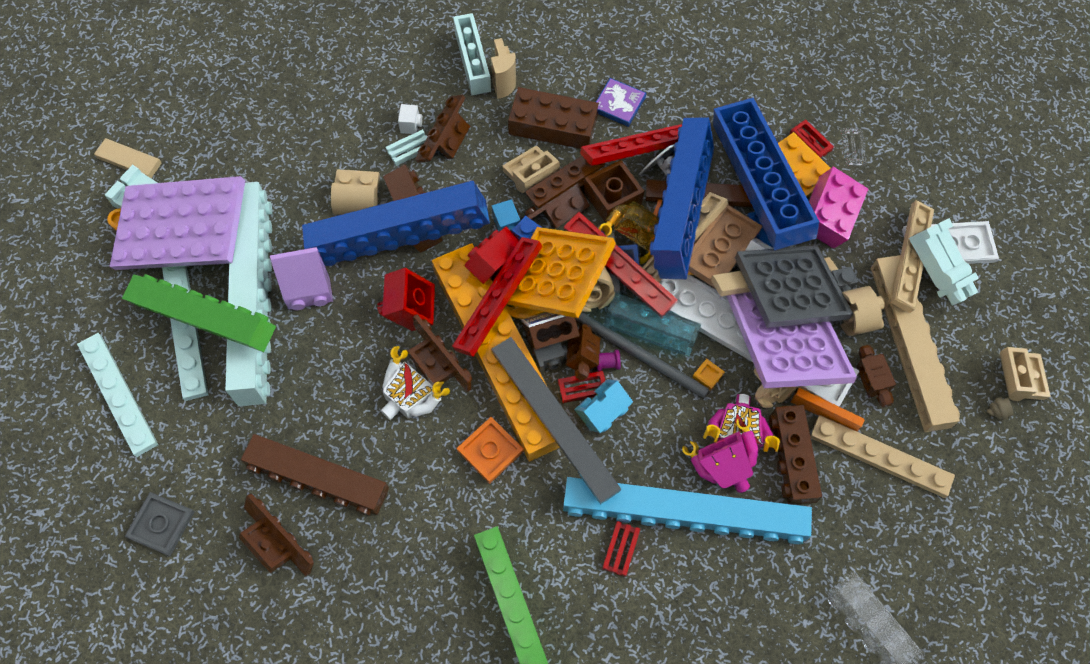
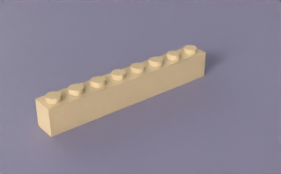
(917, 353)

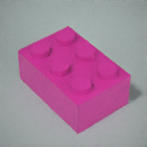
(836, 205)

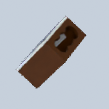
(549, 329)

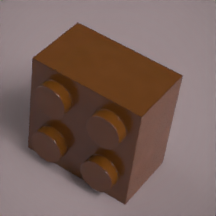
(611, 188)

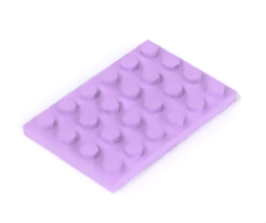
(178, 224)
(791, 353)

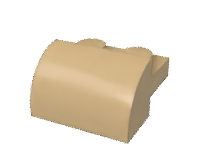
(503, 69)
(531, 168)
(354, 191)
(1024, 374)

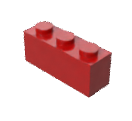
(491, 254)

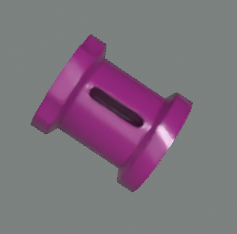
(609, 360)

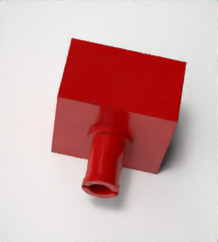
(406, 296)

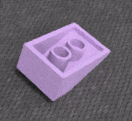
(302, 278)

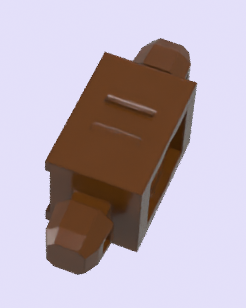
(583, 352)
(876, 375)

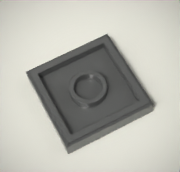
(159, 524)

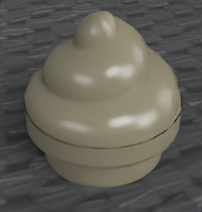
(1000, 408)

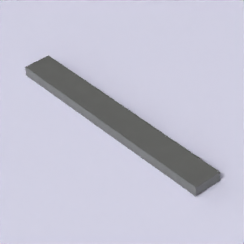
(556, 421)

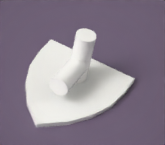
(660, 160)

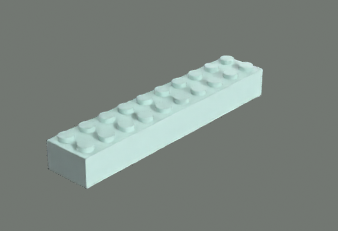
(249, 289)

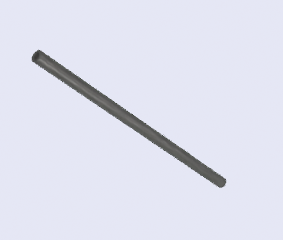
(643, 355)

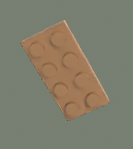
(720, 242)

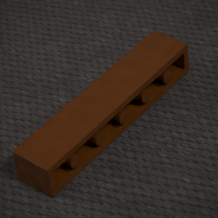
(315, 474)

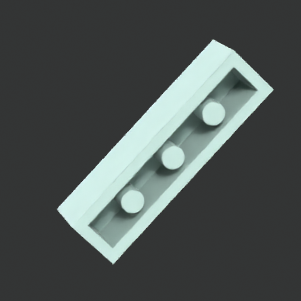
(472, 54)

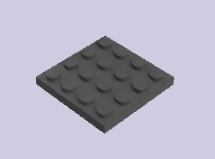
(793, 286)

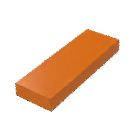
(827, 409)

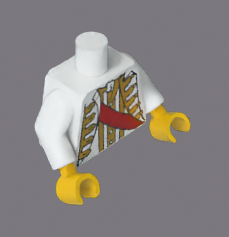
(408, 390)

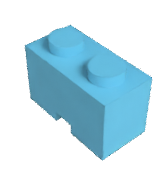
(605, 407)

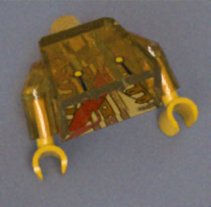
(634, 223)

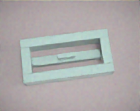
(406, 145)

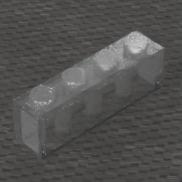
(873, 621)

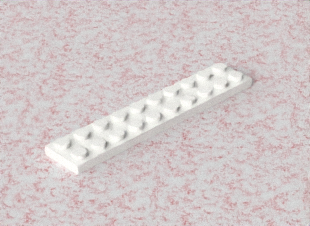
(717, 321)

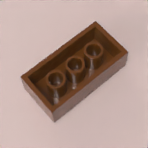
(552, 118)

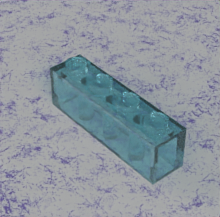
(643, 323)

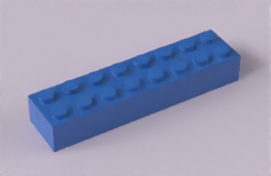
(765, 174)
(683, 199)
(397, 223)

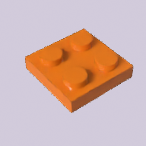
(490, 450)

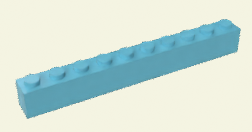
(693, 511)

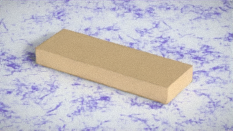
(126, 157)

